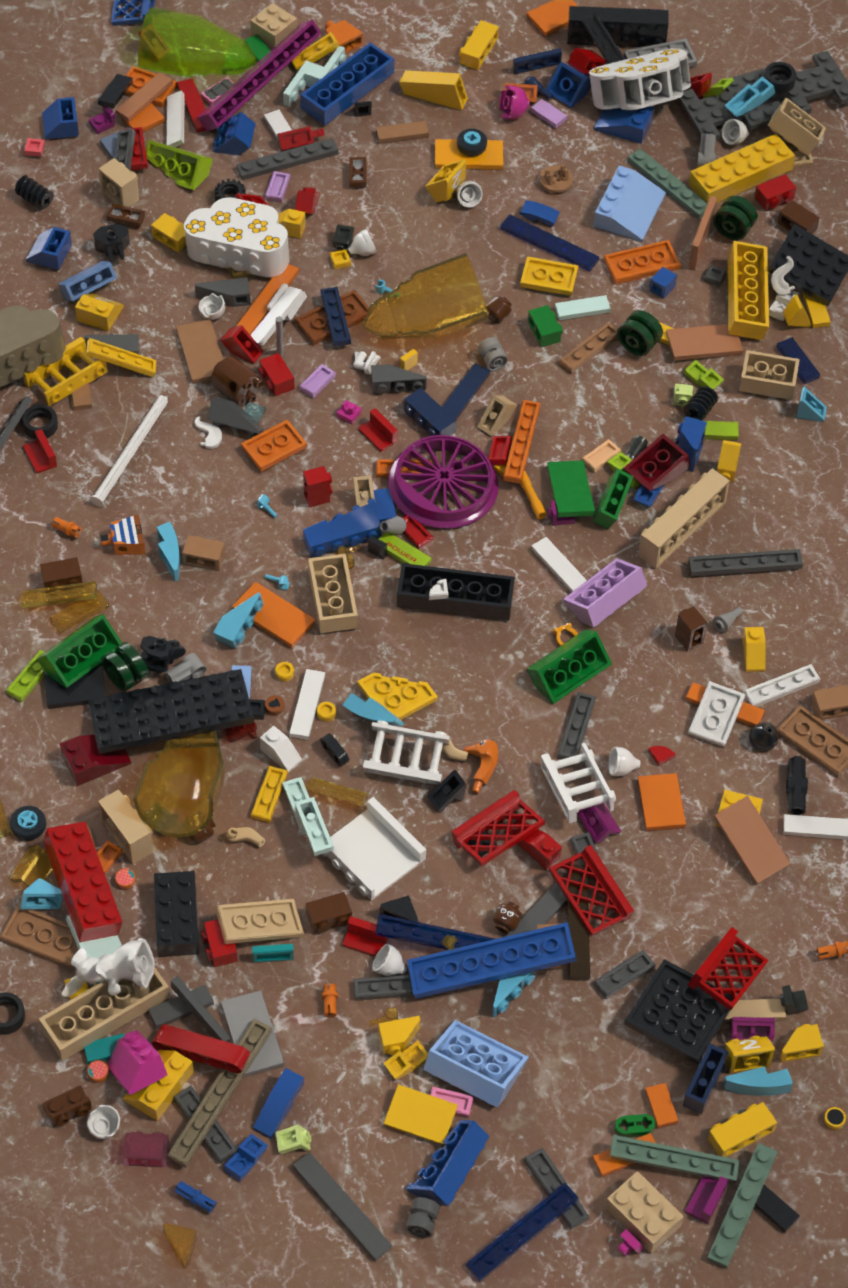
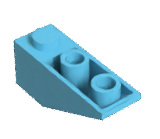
(234, 624)
(510, 988)

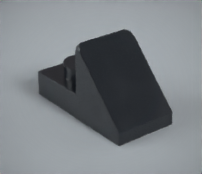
(449, 789)

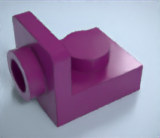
(103, 121)
(552, 514)

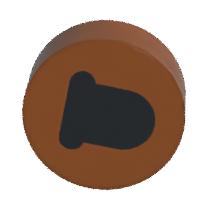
(274, 705)

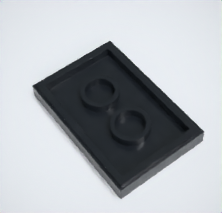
(78, 693)

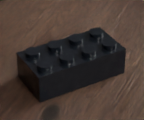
(176, 914)

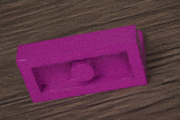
(599, 822)
(706, 1198)

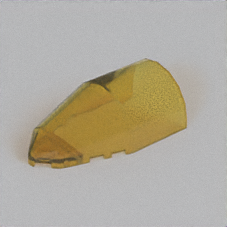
(430, 303)
(181, 785)

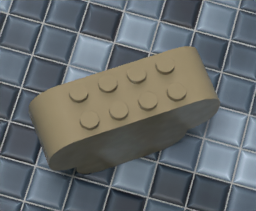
(28, 341)

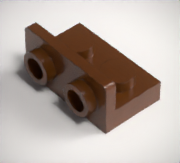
(67, 1106)

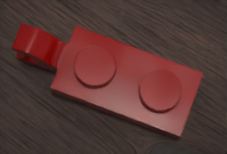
(298, 137)

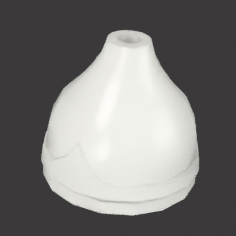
(734, 132)
(469, 194)
(362, 244)
(622, 762)
(389, 961)

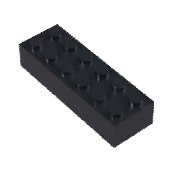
(625, 25)
(468, 591)

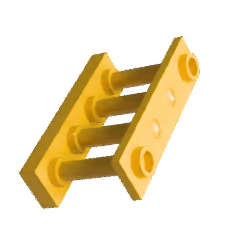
(73, 352)

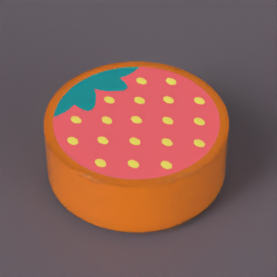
(125, 878)
(97, 1071)

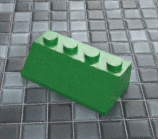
(79, 651)
(569, 665)

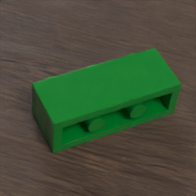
(612, 498)

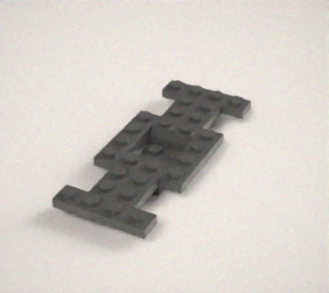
(809, 84)

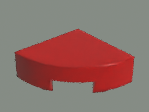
(661, 754)

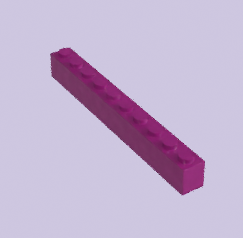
(259, 75)

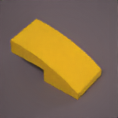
(406, 1061)

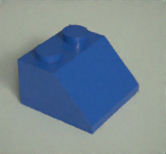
(569, 84)
(691, 438)

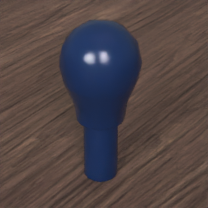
(540, 90)

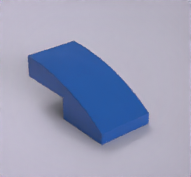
(535, 210)
(647, 498)
(246, 1157)

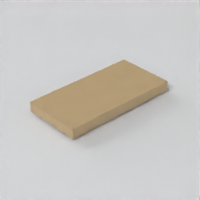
(259, 921)

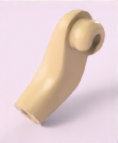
(454, 753)
(245, 834)

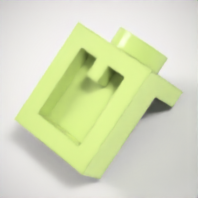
(682, 394)
(293, 1139)

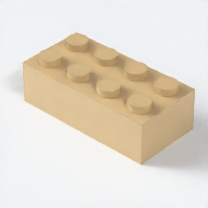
(333, 593)

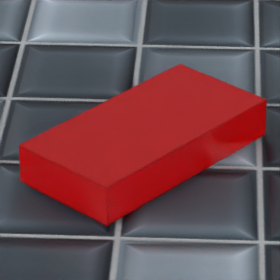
(500, 450)
(416, 533)

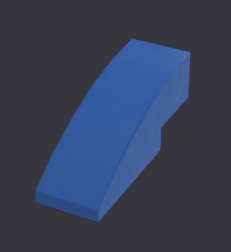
(279, 1103)

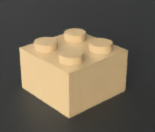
(273, 25)
(119, 183)

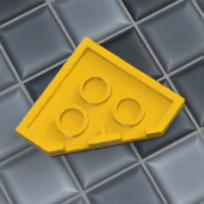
(397, 693)

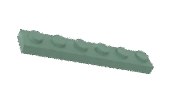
(668, 182)
(673, 1158)
(742, 1205)

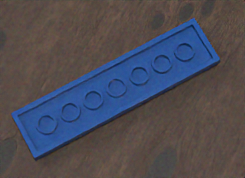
(491, 960)

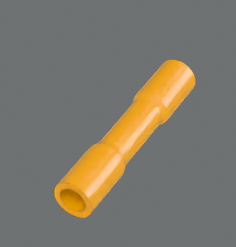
(536, 504)

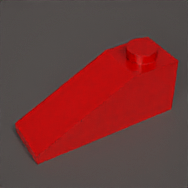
(539, 846)

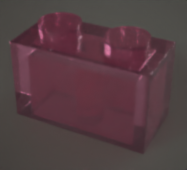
(146, 1149)

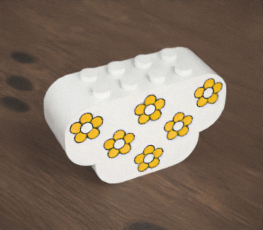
(641, 80)
(238, 236)

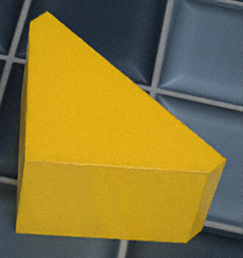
(796, 314)

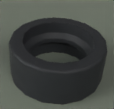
(784, 69)
(40, 410)
(17, 1022)

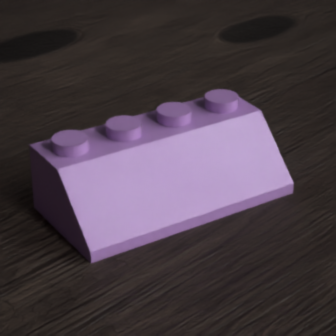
(606, 592)

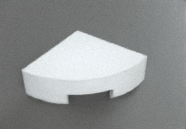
(439, 590)

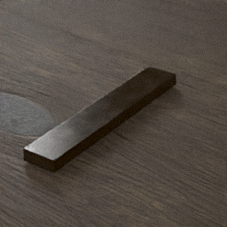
(580, 936)

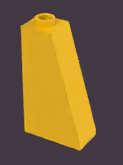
(435, 87)

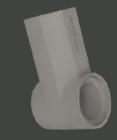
(707, 149)
(190, 667)

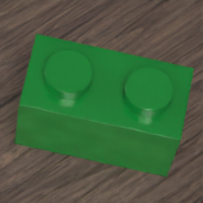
(545, 326)

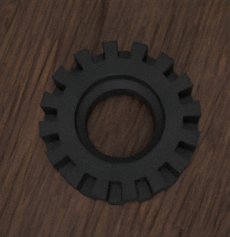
(228, 187)

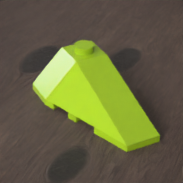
(181, 165)

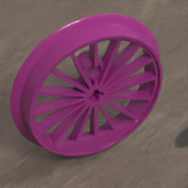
(443, 479)

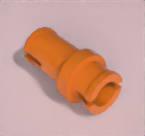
(68, 527)
(836, 949)
(329, 997)

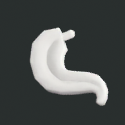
(777, 278)
(215, 434)

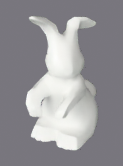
(130, 962)

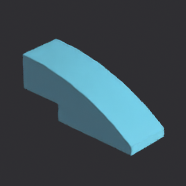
(750, 97)
(169, 549)
(371, 710)
(759, 1083)

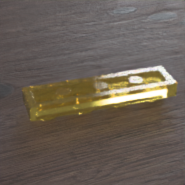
(58, 595)

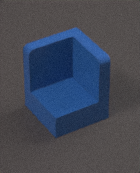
(663, 282)

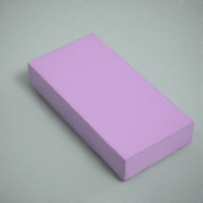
(548, 113)
(277, 187)
(317, 381)

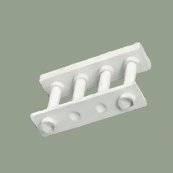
(394, 769)
(564, 794)

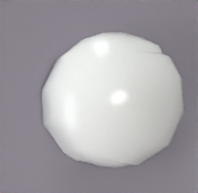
(212, 307)
(103, 1122)

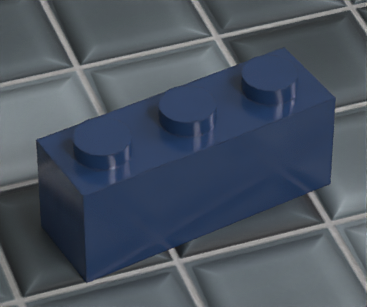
(429, 414)
(705, 1079)

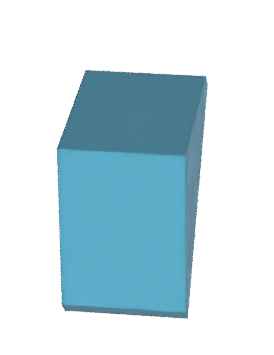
(810, 407)
(41, 896)

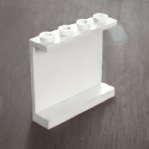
(375, 850)

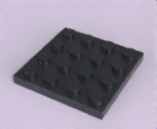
(816, 267)
(677, 1014)

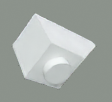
(279, 749)

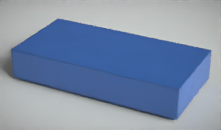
(384, 504)

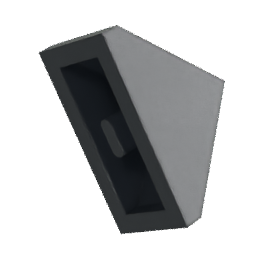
(399, 908)

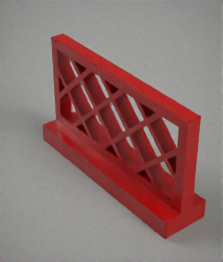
(488, 820)
(607, 886)
(713, 962)

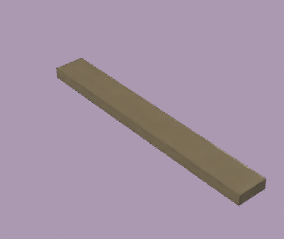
(217, 1098)

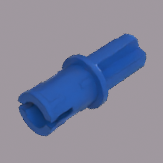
(195, 1196)

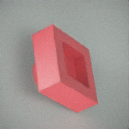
(34, 147)

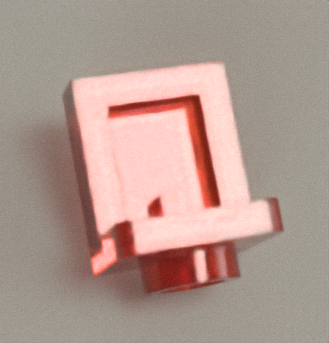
(238, 732)

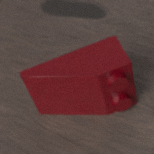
(658, 463)
(86, 763)

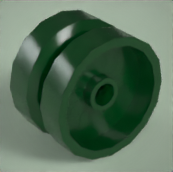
(735, 218)
(640, 332)
(124, 666)

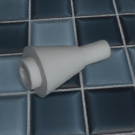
(724, 621)

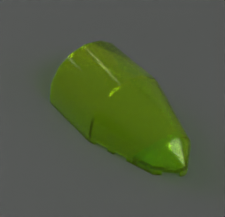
(190, 45)

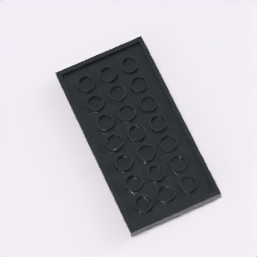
(170, 711)

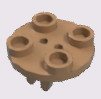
(556, 179)

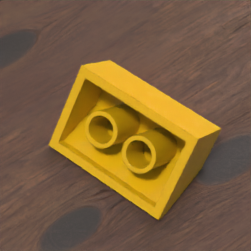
(158, 1096)

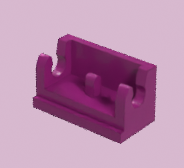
(746, 1027)

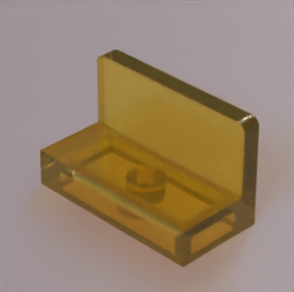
(32, 866)

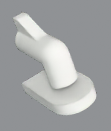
(366, 366)

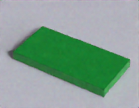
(570, 488)

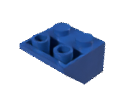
(60, 119)
(234, 135)
(51, 248)

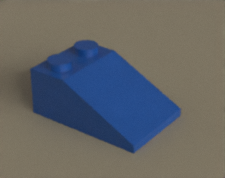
(626, 123)

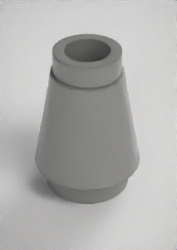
(393, 525)

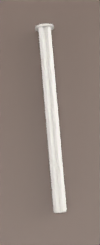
(129, 451)

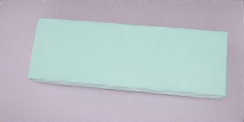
(582, 307)

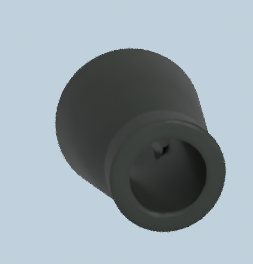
(636, 446)

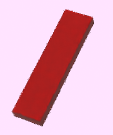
(192, 102)

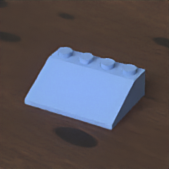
(629, 204)
(475, 1063)

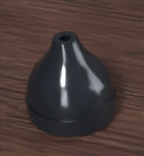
(763, 736)

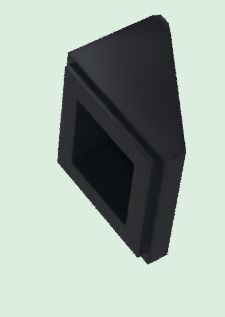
(362, 108)

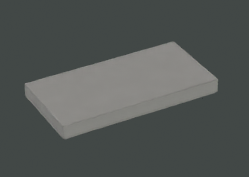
(239, 1015)

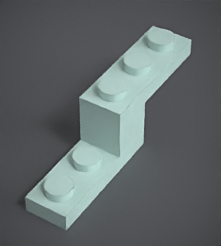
(310, 74)
(308, 816)

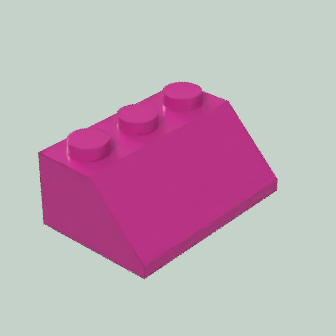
(136, 1063)

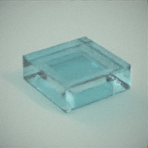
(255, 411)

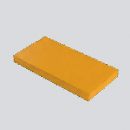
(447, 152)

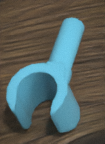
(382, 287)
(263, 504)
(283, 583)

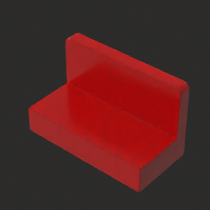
(379, 431)
(40, 453)
(362, 937)

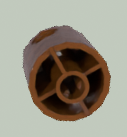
(236, 381)

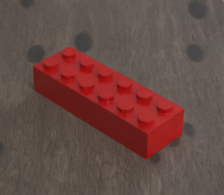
(82, 881)

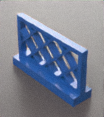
(128, 19)

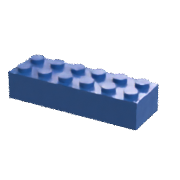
(347, 83)

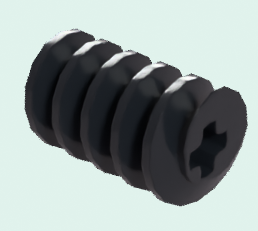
(33, 192)
(701, 403)

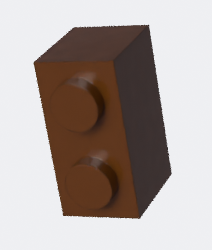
(796, 214)
(61, 572)
(690, 628)
(328, 912)

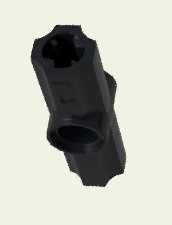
(796, 785)

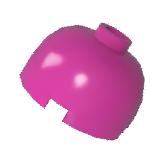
(513, 102)

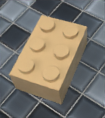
(796, 126)
(769, 375)
(126, 826)
(644, 1212)

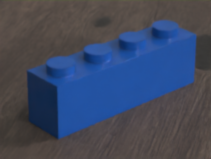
(343, 530)
(450, 1164)

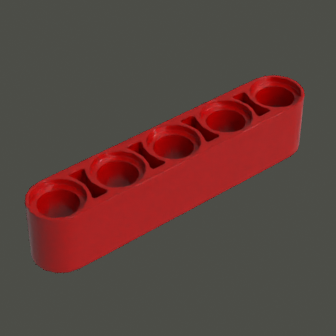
(201, 1048)

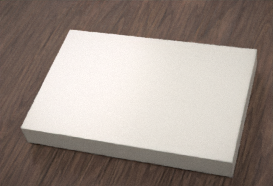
(716, 714)

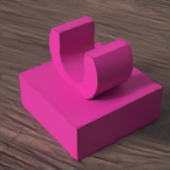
(349, 412)
(629, 1243)

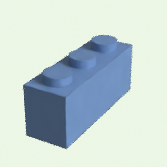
(87, 280)

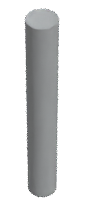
(279, 335)

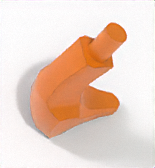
(489, 754)

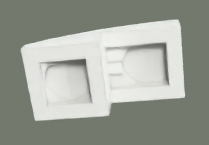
(780, 304)

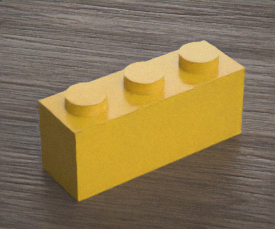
(479, 45)
(742, 1130)

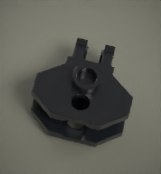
(113, 241)
(160, 652)

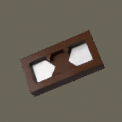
(357, 172)
(125, 215)

